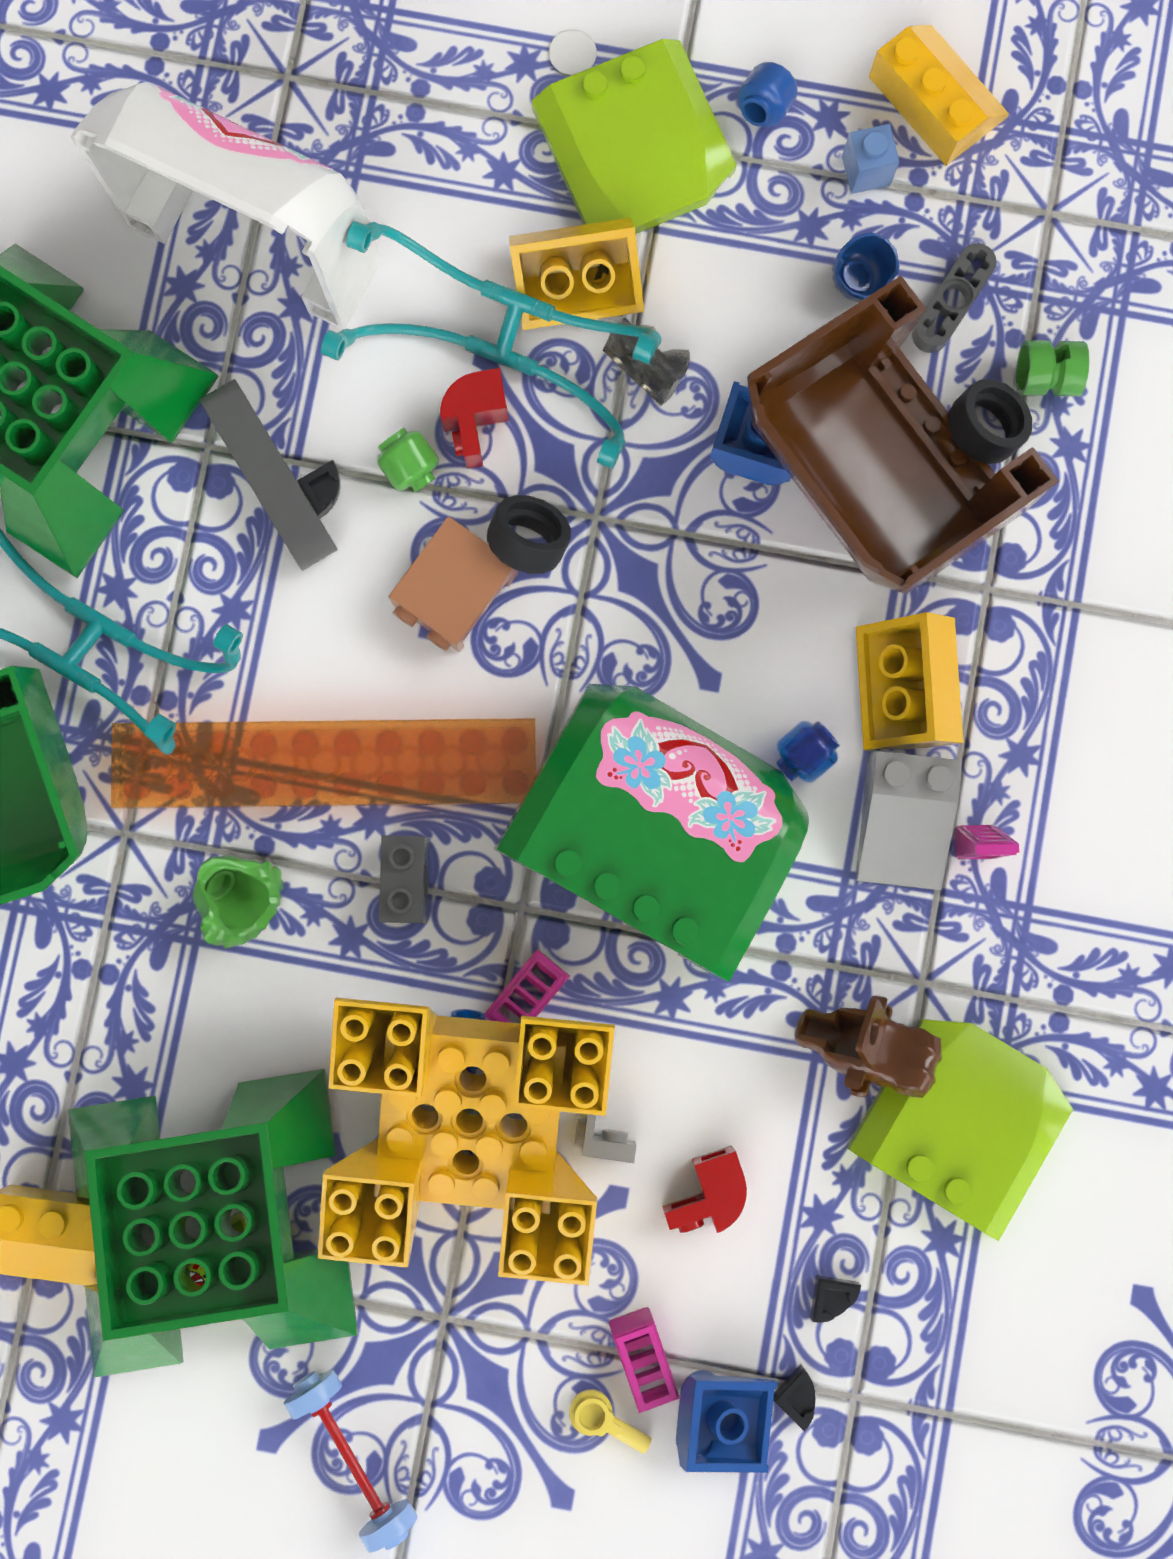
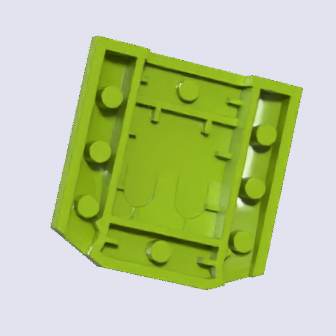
(635, 137)
(975, 1131)

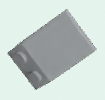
(907, 819)

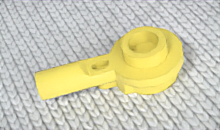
(593, 1415)

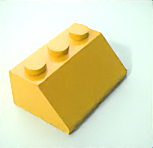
(935, 91)
(562, 266)
(909, 683)
(46, 1235)

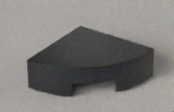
(322, 487)
(832, 1297)
(797, 1397)

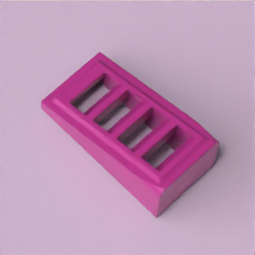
(983, 842)
(547, 966)
(635, 1332)

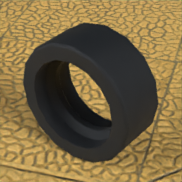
(1005, 405)
(523, 553)

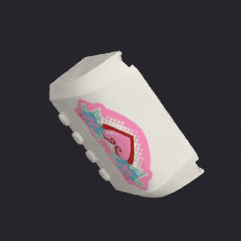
(160, 148)

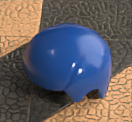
(865, 266)

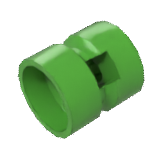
(1056, 368)

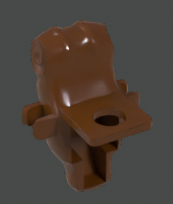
(872, 1048)

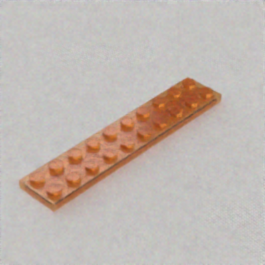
(325, 764)

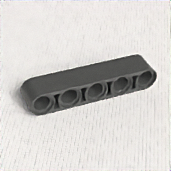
(268, 475)

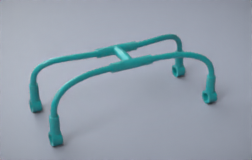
(334, 343)
(160, 728)

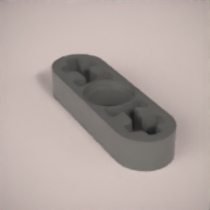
(970, 291)

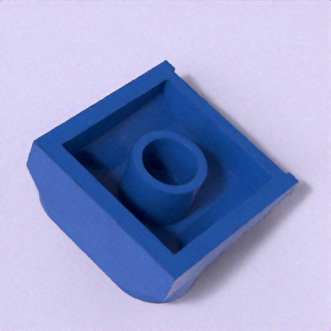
(739, 446)
(724, 1423)

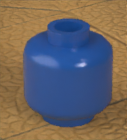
(767, 94)

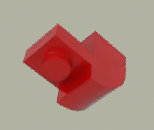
(470, 403)
(721, 1196)

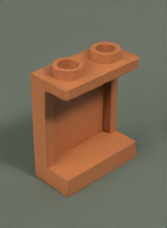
(450, 585)

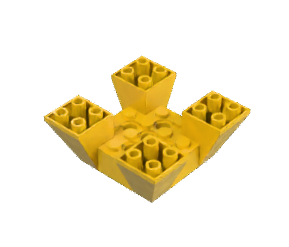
(422, 1059)

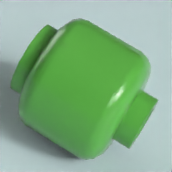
(407, 460)

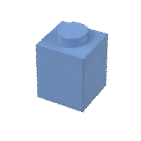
(870, 158)

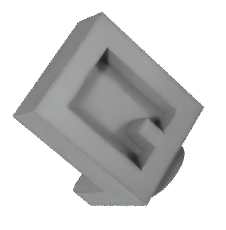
(609, 1146)

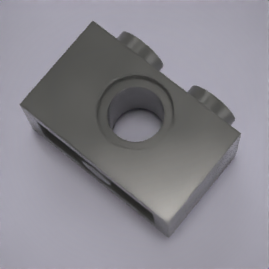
(404, 879)

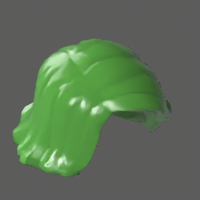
(236, 898)

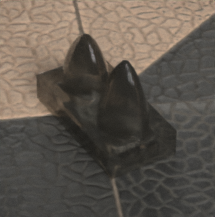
(657, 378)

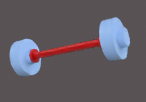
(388, 1523)

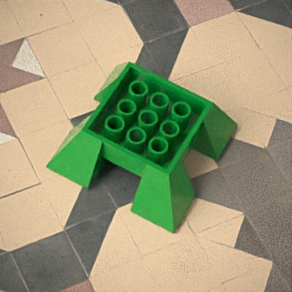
(93, 379)
(250, 1275)

